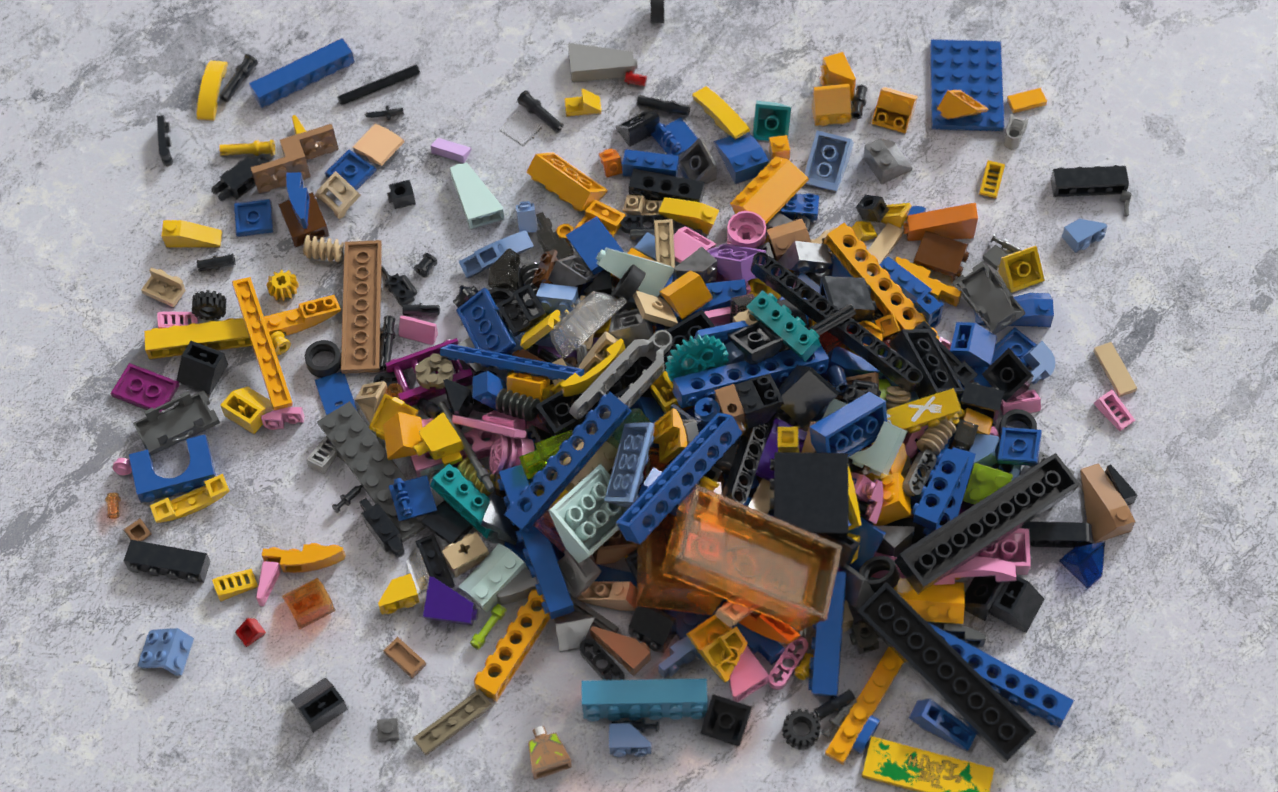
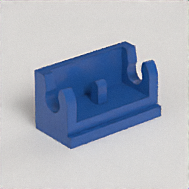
(931, 311)

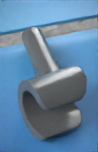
(1125, 197)

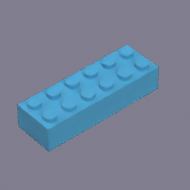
(644, 699)

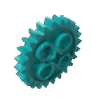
(696, 356)

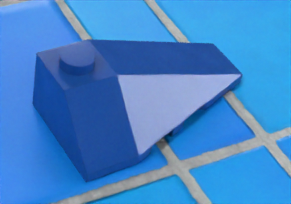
(1038, 310)

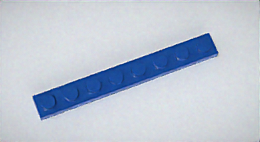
(505, 362)

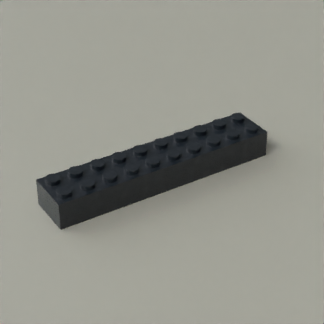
(555, 409)
(986, 523)
(946, 672)

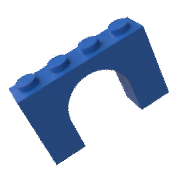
(151, 486)

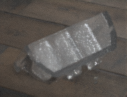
(583, 321)

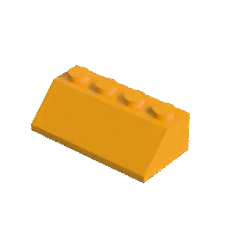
(565, 180)
(770, 189)
(937, 603)

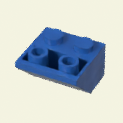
(973, 344)

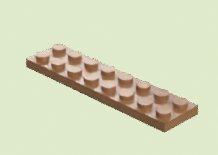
(361, 307)

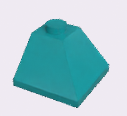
(771, 120)

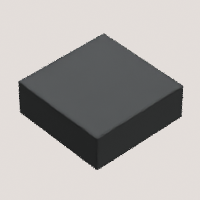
(994, 256)

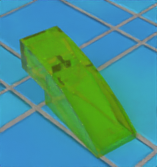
(536, 460)

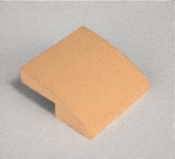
(378, 144)

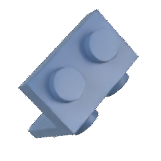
(166, 649)

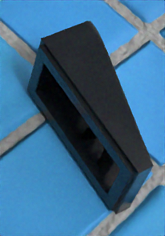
(1121, 485)

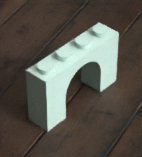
(882, 452)

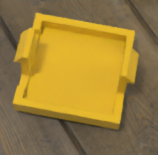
(387, 409)

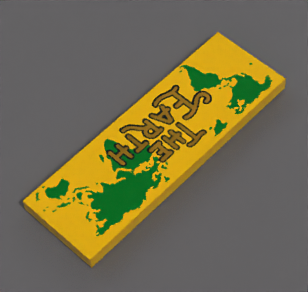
(923, 769)

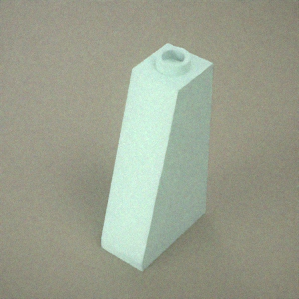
(475, 198)
(619, 262)

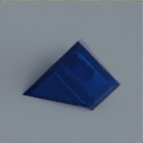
(1085, 563)

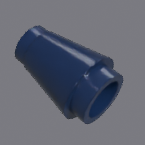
(836, 376)

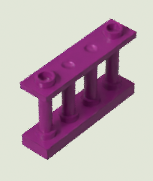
(412, 396)

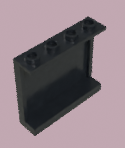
(811, 491)

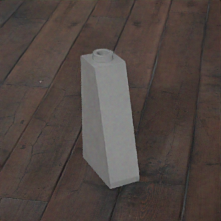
(599, 63)

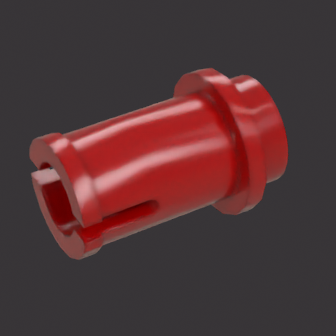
(635, 79)

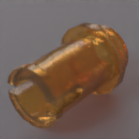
(394, 389)
(113, 505)

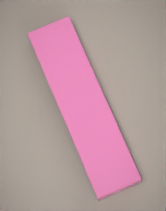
(490, 427)

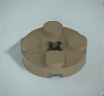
(431, 364)

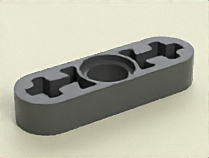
(929, 459)

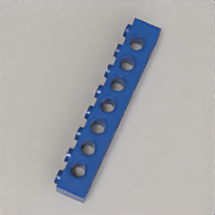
(700, 385)
(567, 473)
(679, 478)
(1023, 683)

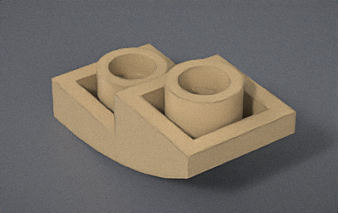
(640, 206)

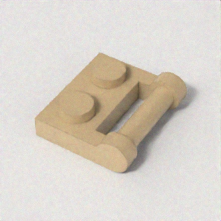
(341, 190)

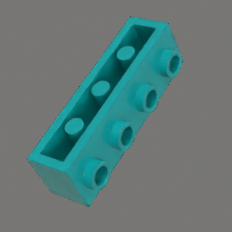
(779, 320)
(462, 497)

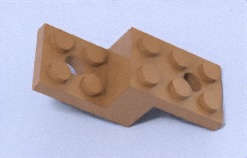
(296, 152)

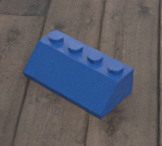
(850, 426)

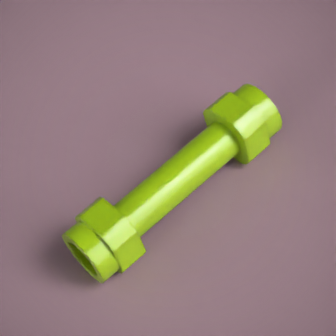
(478, 640)

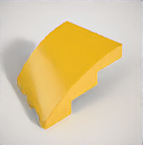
(718, 645)

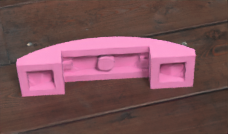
(982, 566)

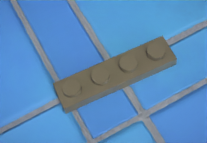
(452, 722)

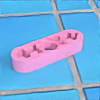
(785, 677)

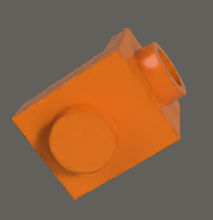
(611, 162)

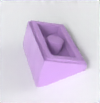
(450, 150)

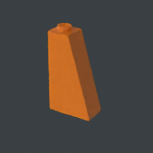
(950, 222)

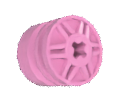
(746, 230)
(506, 452)

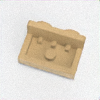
(164, 287)

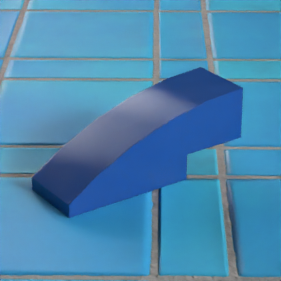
(298, 197)
(768, 648)

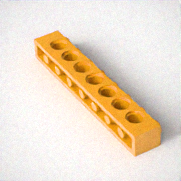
(881, 277)

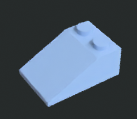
(828, 160)

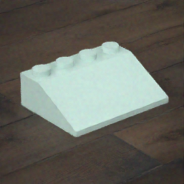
(584, 516)

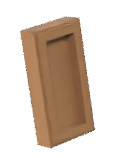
(404, 657)

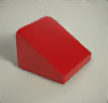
(250, 631)

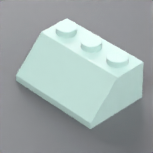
(492, 576)

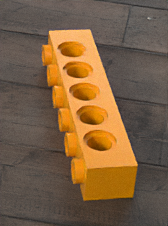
(495, 686)

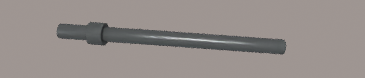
(482, 473)

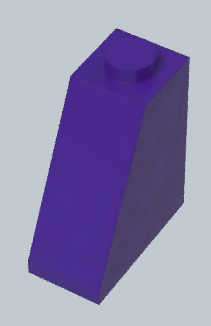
(448, 605)

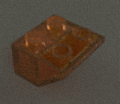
(308, 603)

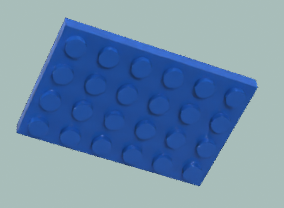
(975, 70)

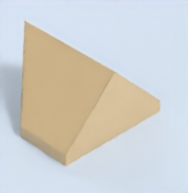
(370, 398)

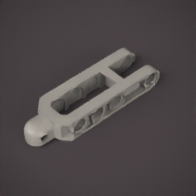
(653, 349)

